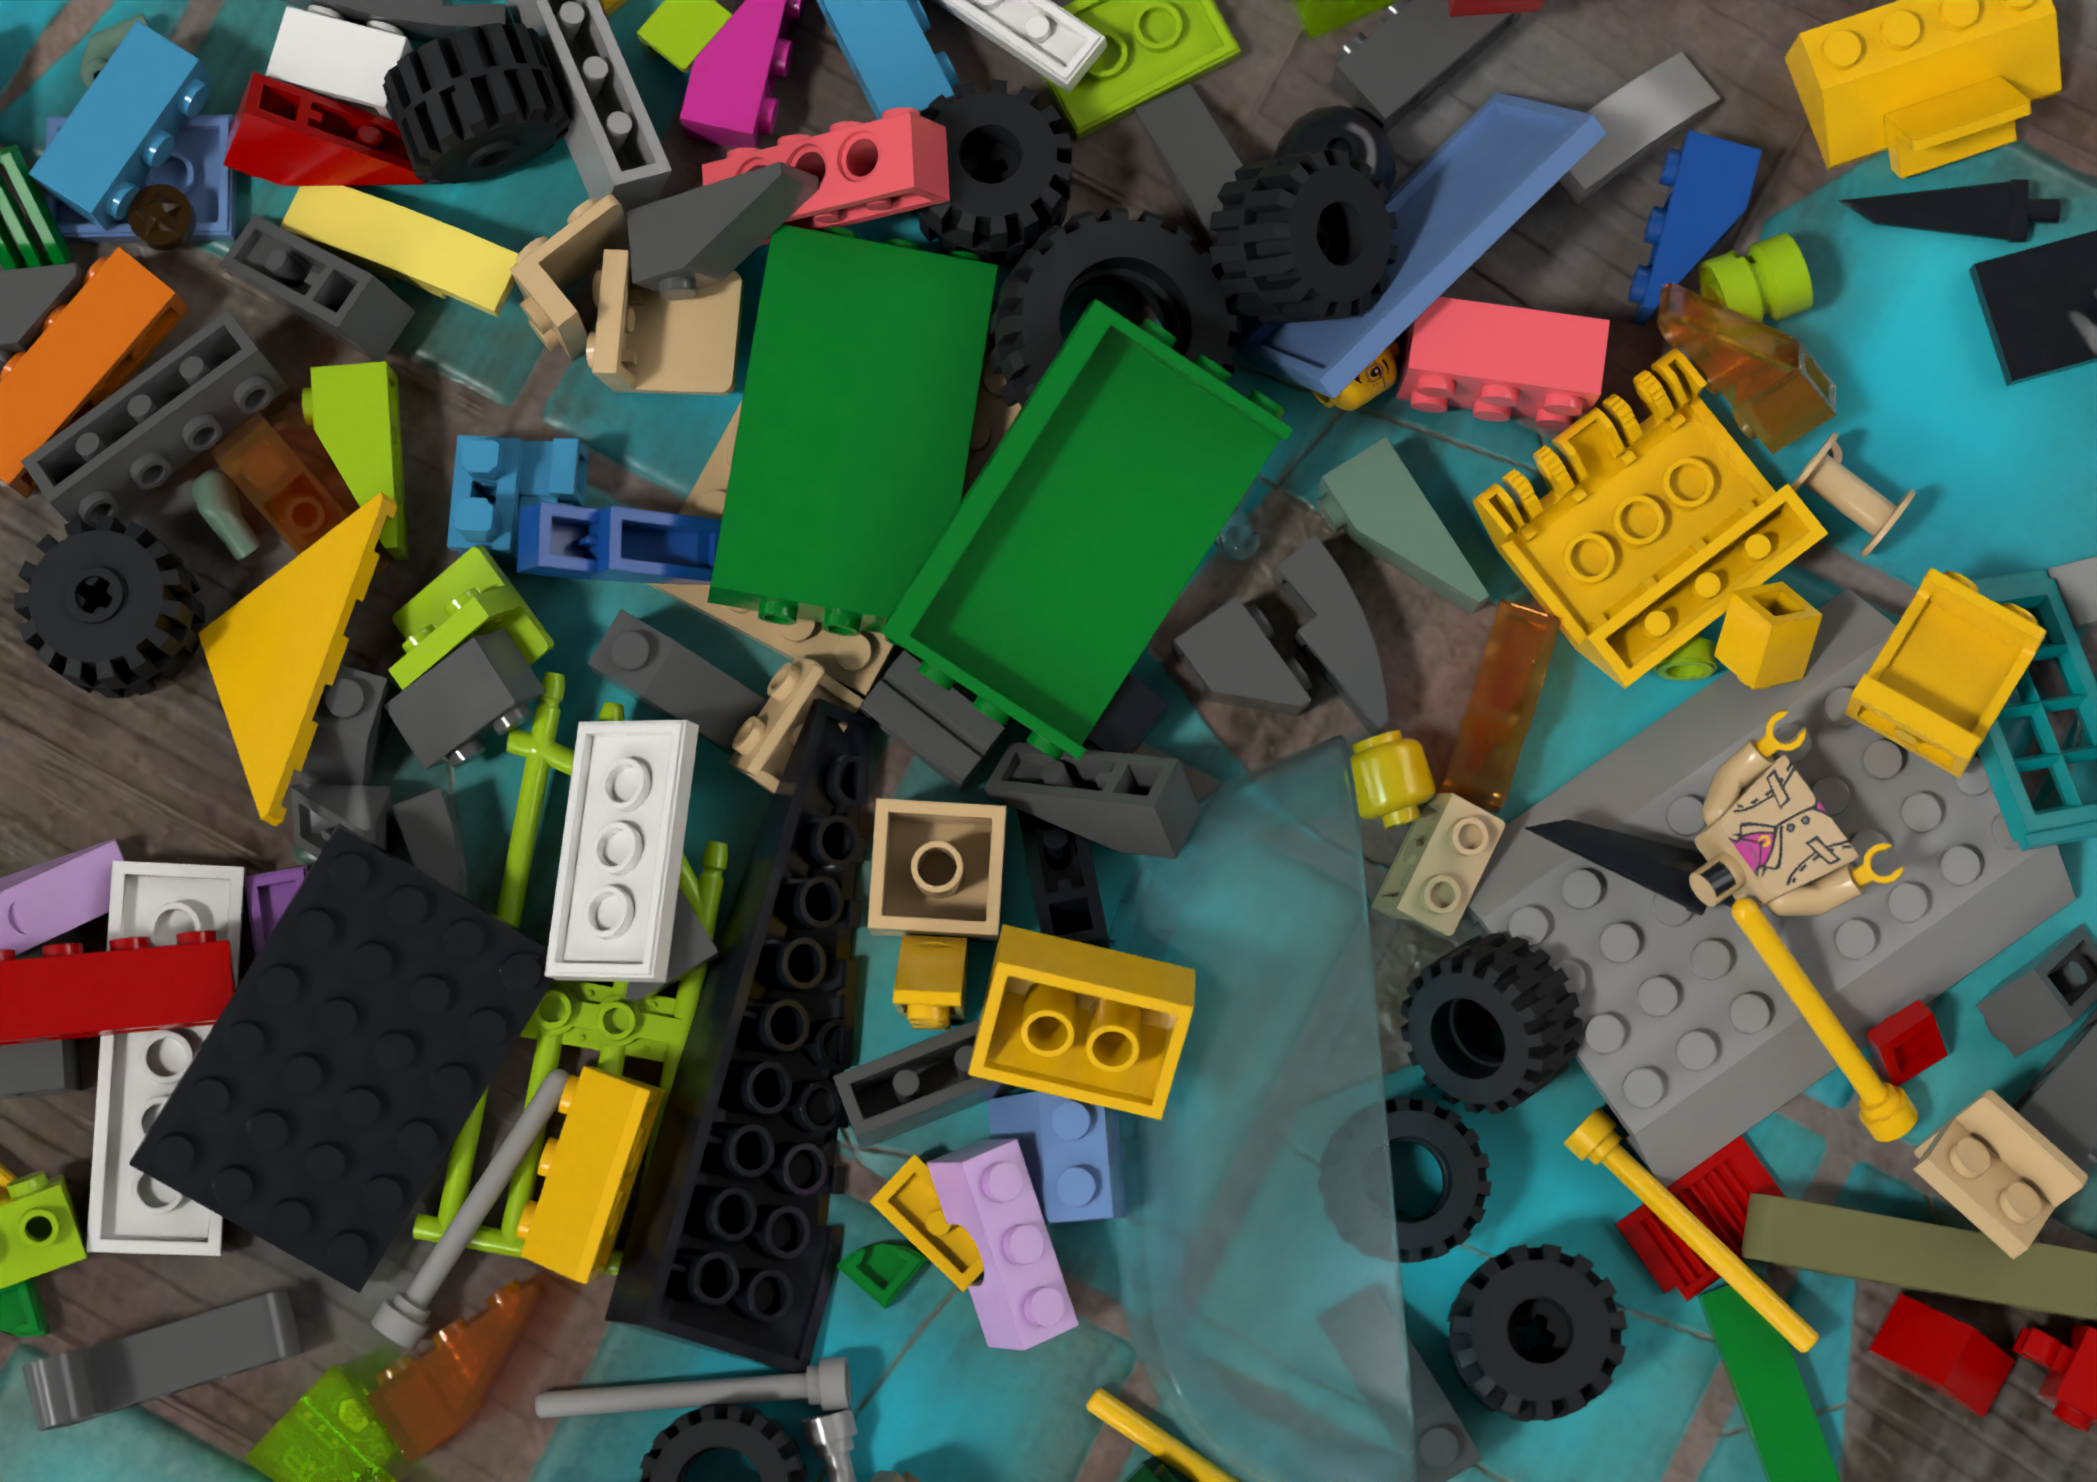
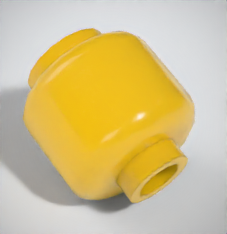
(1391, 778)

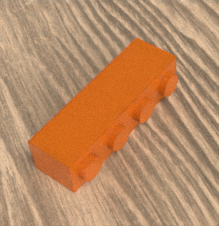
(82, 357)

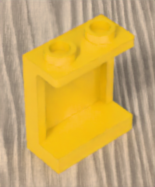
(1946, 671)

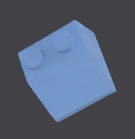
(1068, 1152)

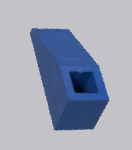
(1704, 201)

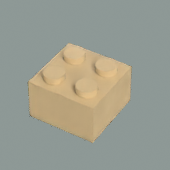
(937, 869)

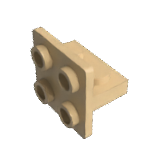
(1998, 1171)

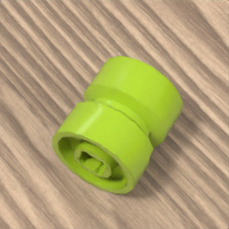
(1765, 282)

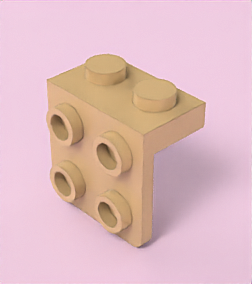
(556, 263)
(663, 343)

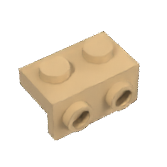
(767, 741)

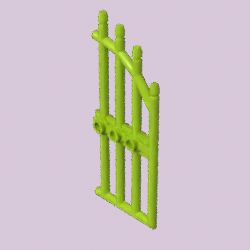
(573, 1010)

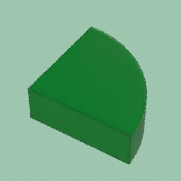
(882, 1269)
(22, 1310)

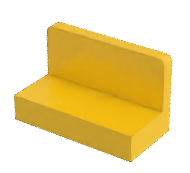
(1953, 126)

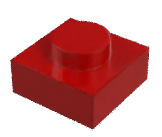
(1906, 1044)

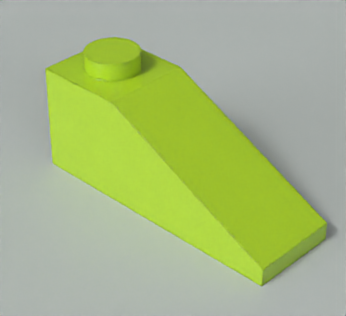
(360, 428)

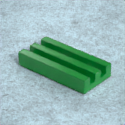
(39, 213)

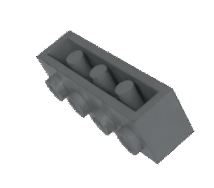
(155, 423)

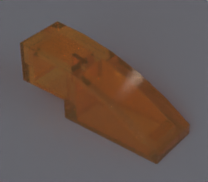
(1500, 705)

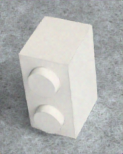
(337, 57)

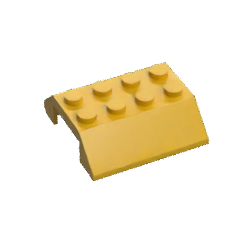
(1644, 523)

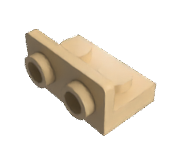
(1439, 863)

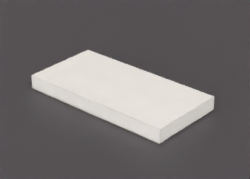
(622, 851)

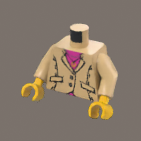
(1774, 838)

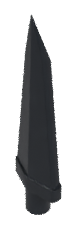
(1980, 210)
(1643, 861)

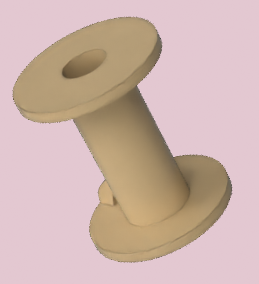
(1850, 493)

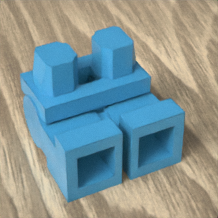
(496, 474)

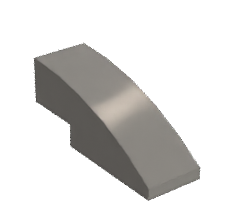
(1639, 122)

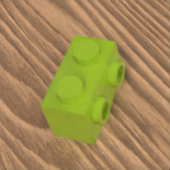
(38, 1228)

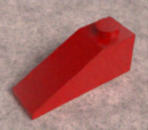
(313, 140)

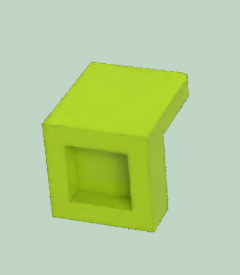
(682, 30)

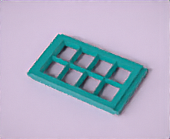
(2075, 818)

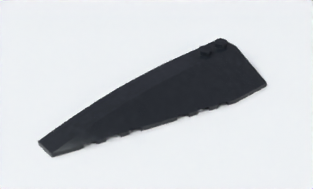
(743, 1169)

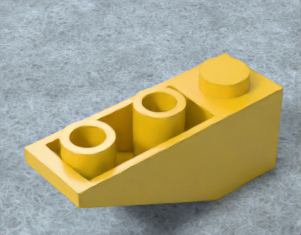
(931, 981)

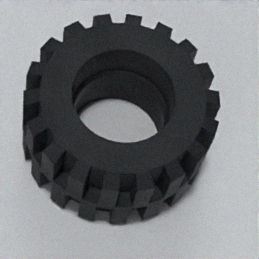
(1525, 1001)
(1462, 1175)
(729, 1428)

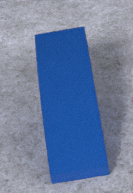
(616, 544)

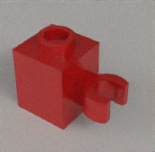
(2071, 1374)

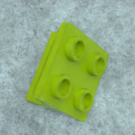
(459, 605)

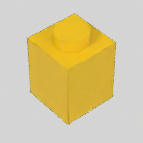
(1767, 635)

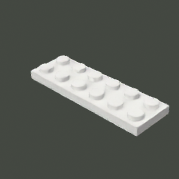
(142, 1069)

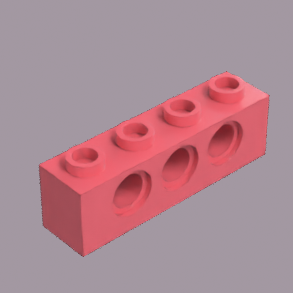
(859, 166)

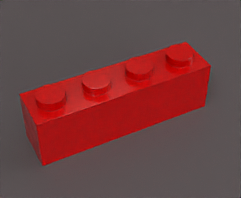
(114, 990)

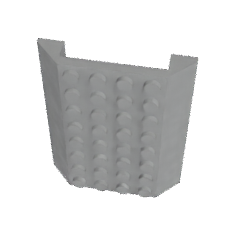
(1679, 1005)

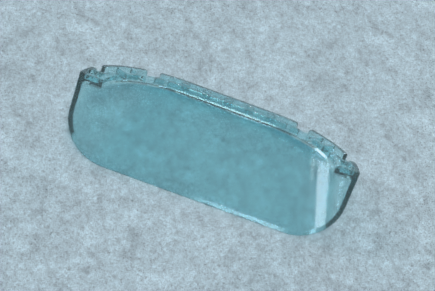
(1266, 1191)

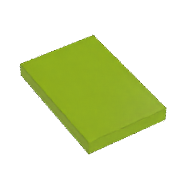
(1147, 54)

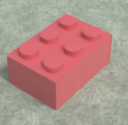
(1503, 362)

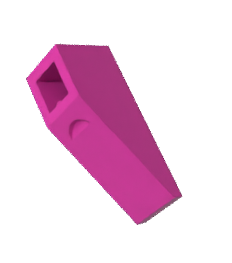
(736, 75)

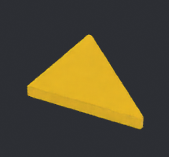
(285, 645)

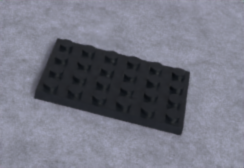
(347, 1059)

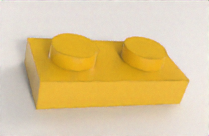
(915, 1210)

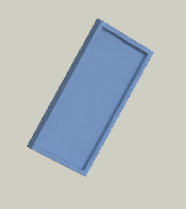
(1444, 222)

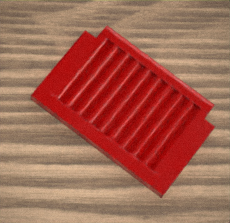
(1716, 1195)

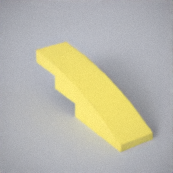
(403, 245)

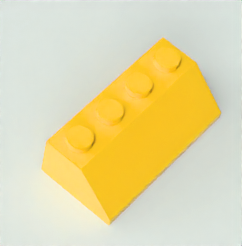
(1912, 53)

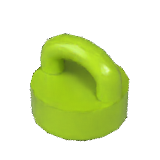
(1690, 661)

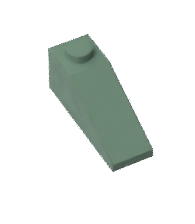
(1392, 519)

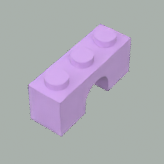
(994, 1200)

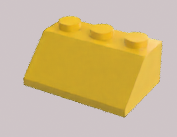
(1083, 1022)
(589, 1173)

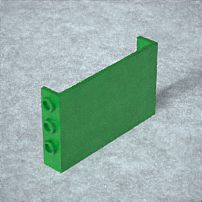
(850, 425)
(1084, 528)

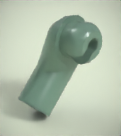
(102, 46)
(220, 507)

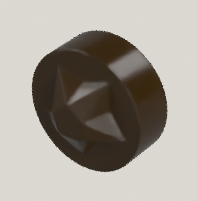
(162, 217)

